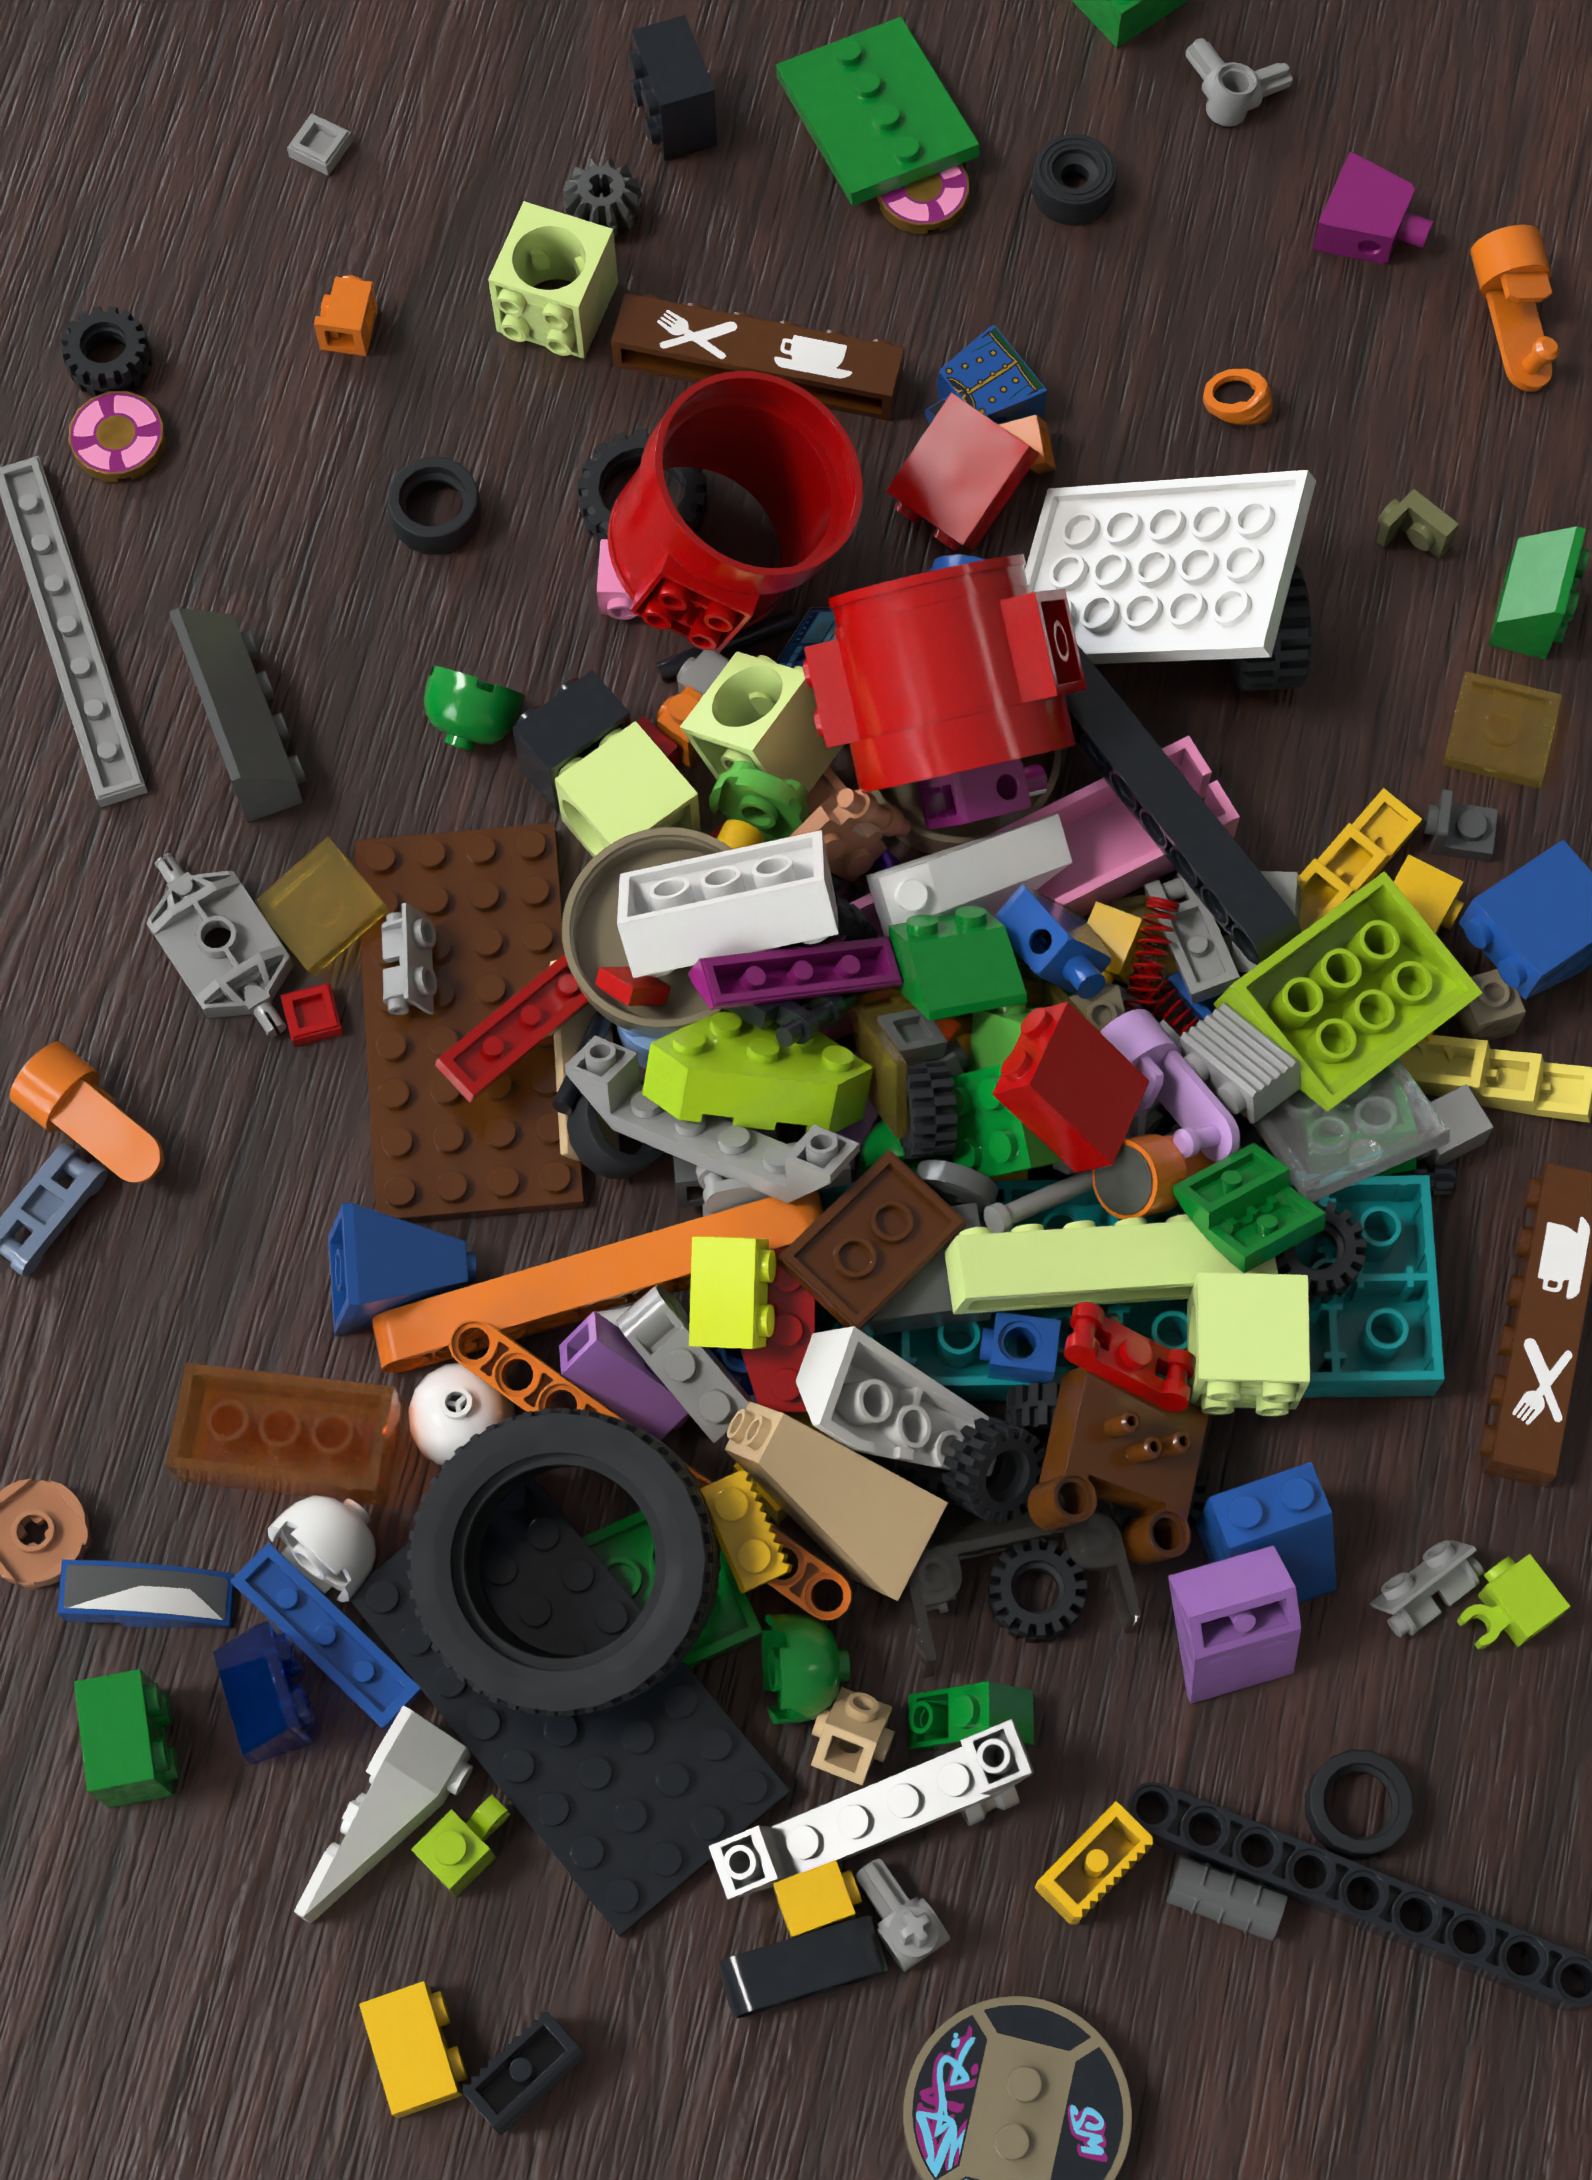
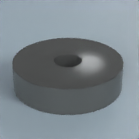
(958, 1183)

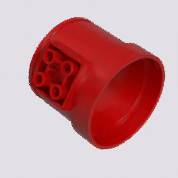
(776, 447)
(946, 672)

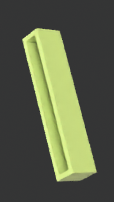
(1080, 1264)

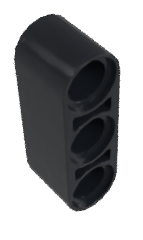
(802, 1967)

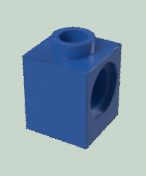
(1037, 1331)

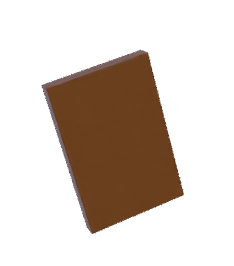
(871, 1242)

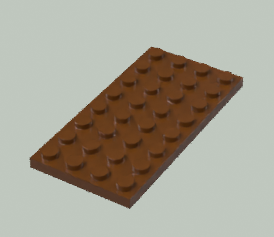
(495, 931)

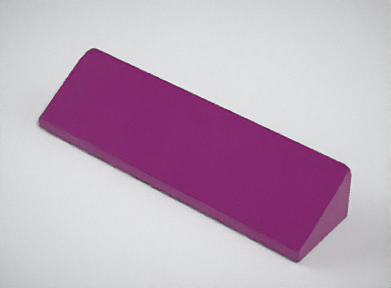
(796, 973)

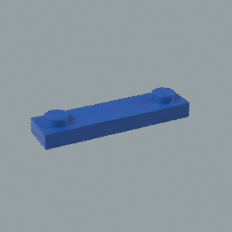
(326, 1636)

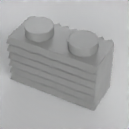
(1240, 1063)

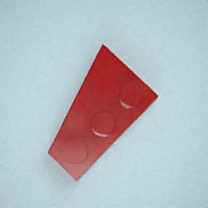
(777, 1365)

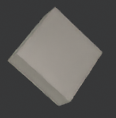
(320, 144)

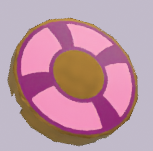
(928, 202)
(117, 436)

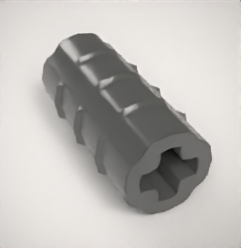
(1226, 1898)

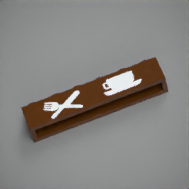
(701, 342)
(1543, 1331)

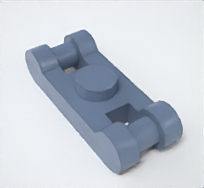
(47, 1206)

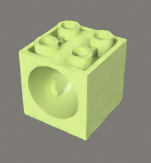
(545, 248)
(760, 717)
(624, 790)
(1248, 1342)

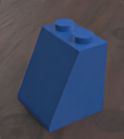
(1536, 921)
(1280, 1512)

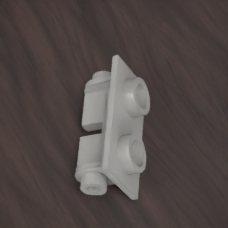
(409, 939)
(1442, 1571)

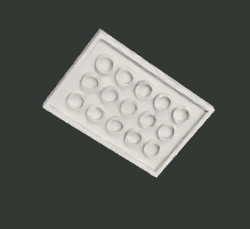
(1173, 563)

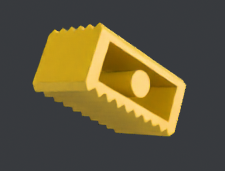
(745, 1531)
(1094, 1864)

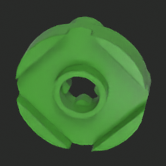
(761, 800)

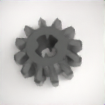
(603, 195)

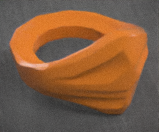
(1253, 412)

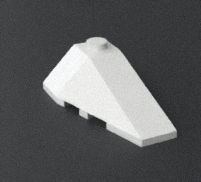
(972, 873)
(408, 1783)

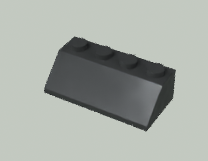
(239, 711)

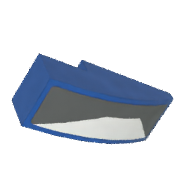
(145, 1595)

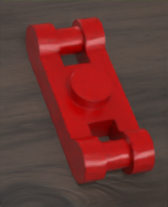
(1129, 1358)

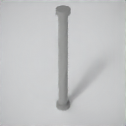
(1002, 1217)

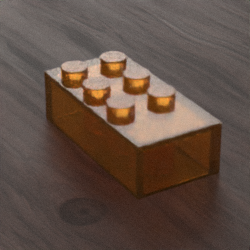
(285, 1434)

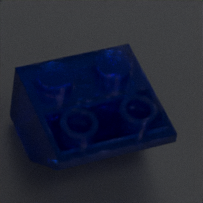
(262, 1694)

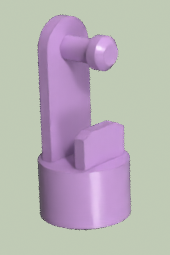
(1176, 1085)

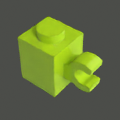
(1517, 1601)
(457, 1849)

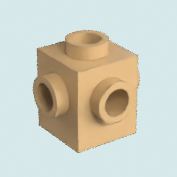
(852, 1735)

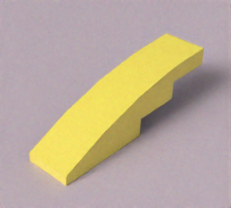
(1501, 1077)

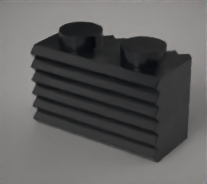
(523, 2073)

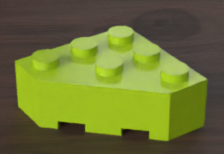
(745, 1074)

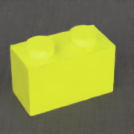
(731, 1292)

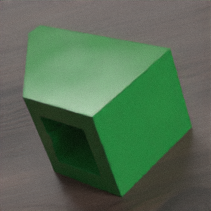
(951, 1714)

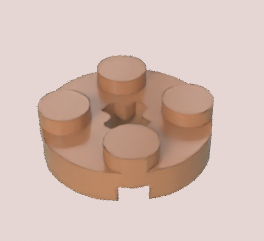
(65, 1538)

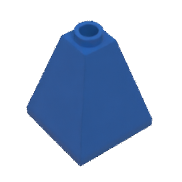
(389, 1264)

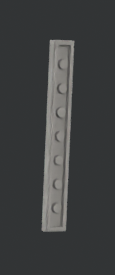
(70, 633)

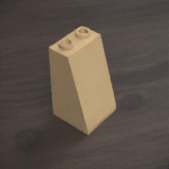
(846, 1503)

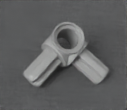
(1232, 86)
(908, 1926)

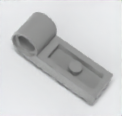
(692, 1374)

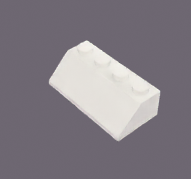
(727, 904)

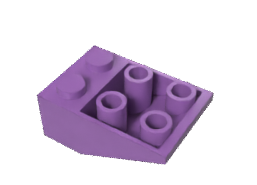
(1235, 1623)

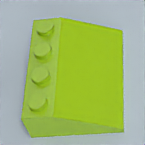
(1354, 991)

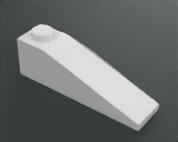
(879, 1400)

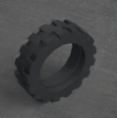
(626, 453)

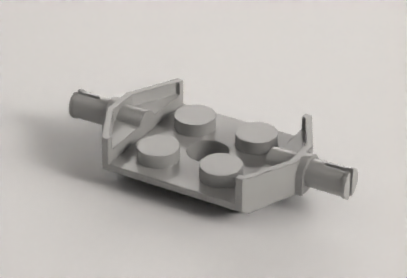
(226, 979)

